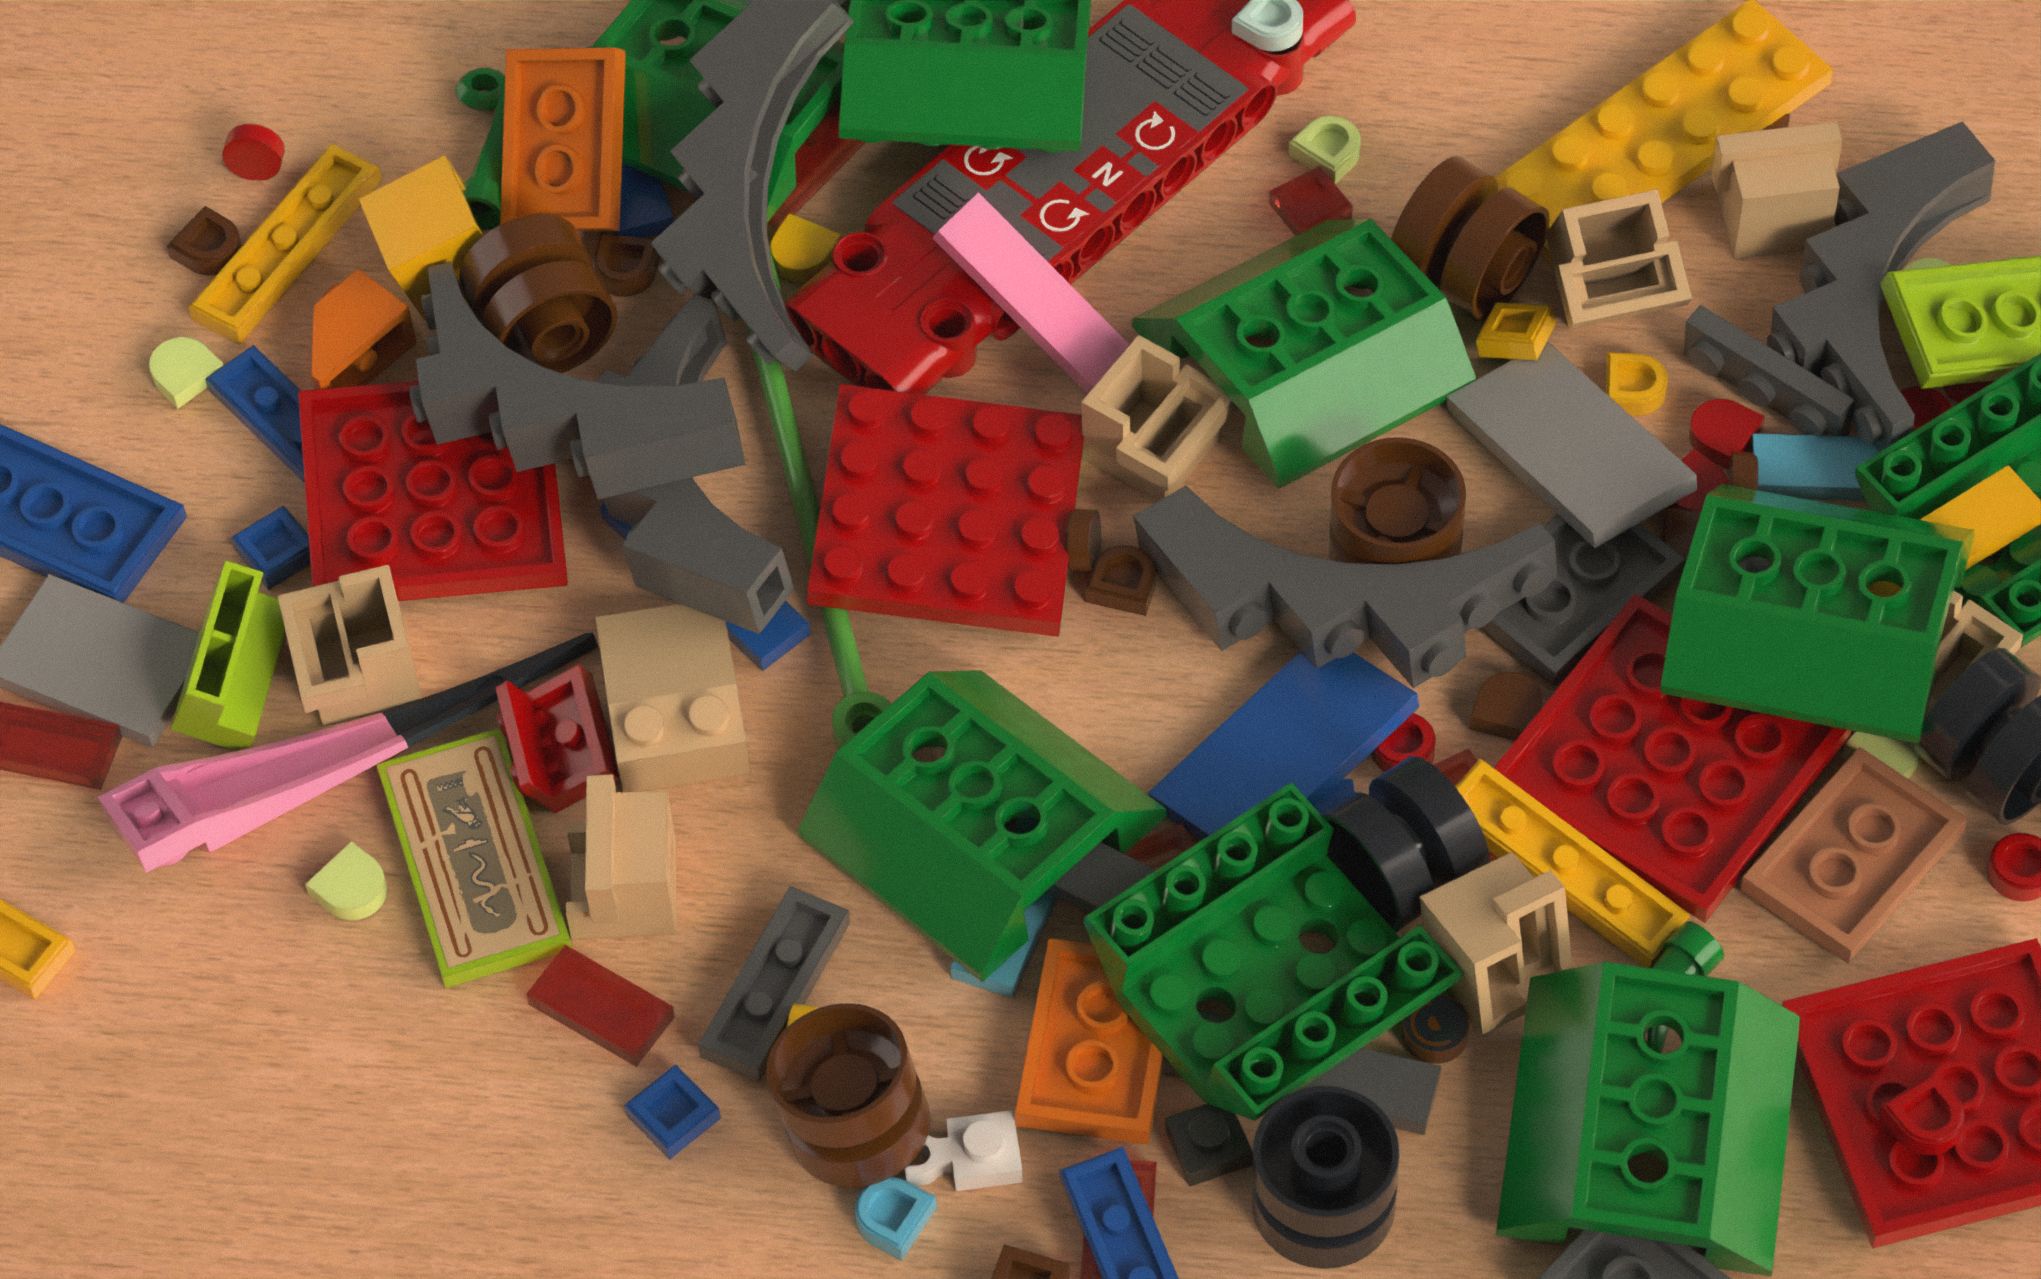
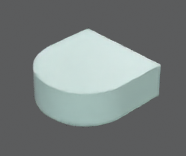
(1269, 24)

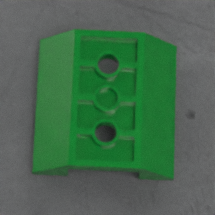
(966, 73)
(664, 96)
(1338, 360)
(1953, 455)
(1807, 629)
(935, 831)
(1228, 931)
(1600, 1095)

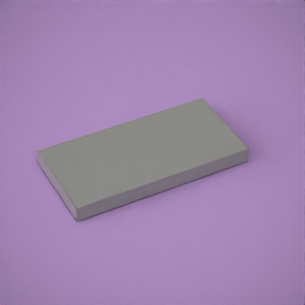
(1572, 444)

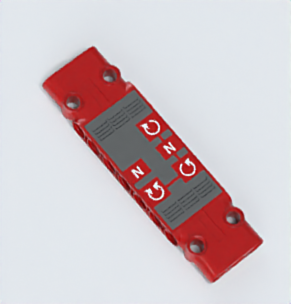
(1159, 108)

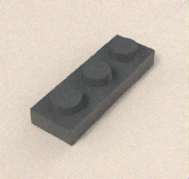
(1766, 376)
(773, 979)

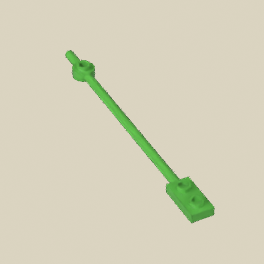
(859, 704)

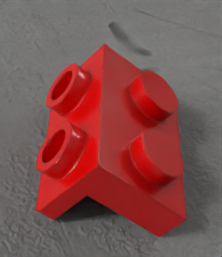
(556, 737)

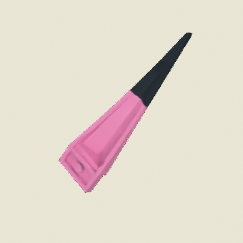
(233, 793)

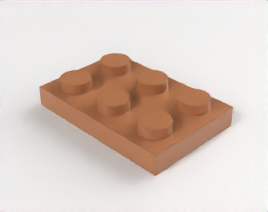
(1853, 854)

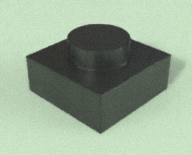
(1208, 1142)

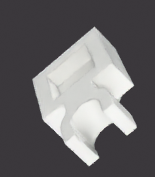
(977, 1151)

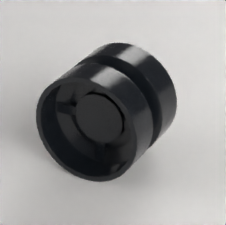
(1992, 731)
(1405, 838)
(1325, 1176)

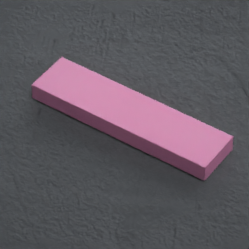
(1031, 292)

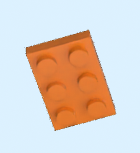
(564, 135)
(1085, 1056)

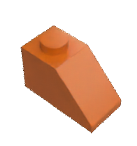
(357, 332)

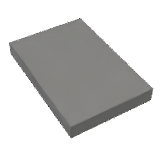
(97, 659)

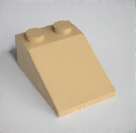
(671, 697)

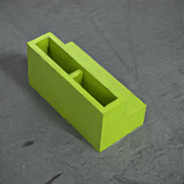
(231, 662)

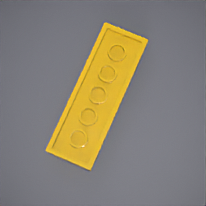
(1668, 119)

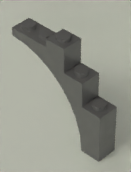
(727, 161)
(1880, 221)
(611, 431)
(677, 536)
(1330, 606)

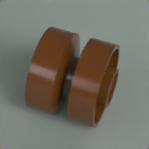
(1471, 235)
(539, 291)
(1396, 504)
(848, 1095)

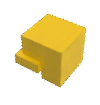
(422, 224)

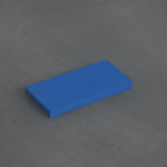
(78, 518)
(1295, 729)

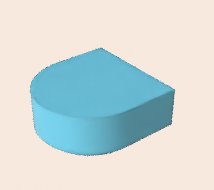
(893, 1214)

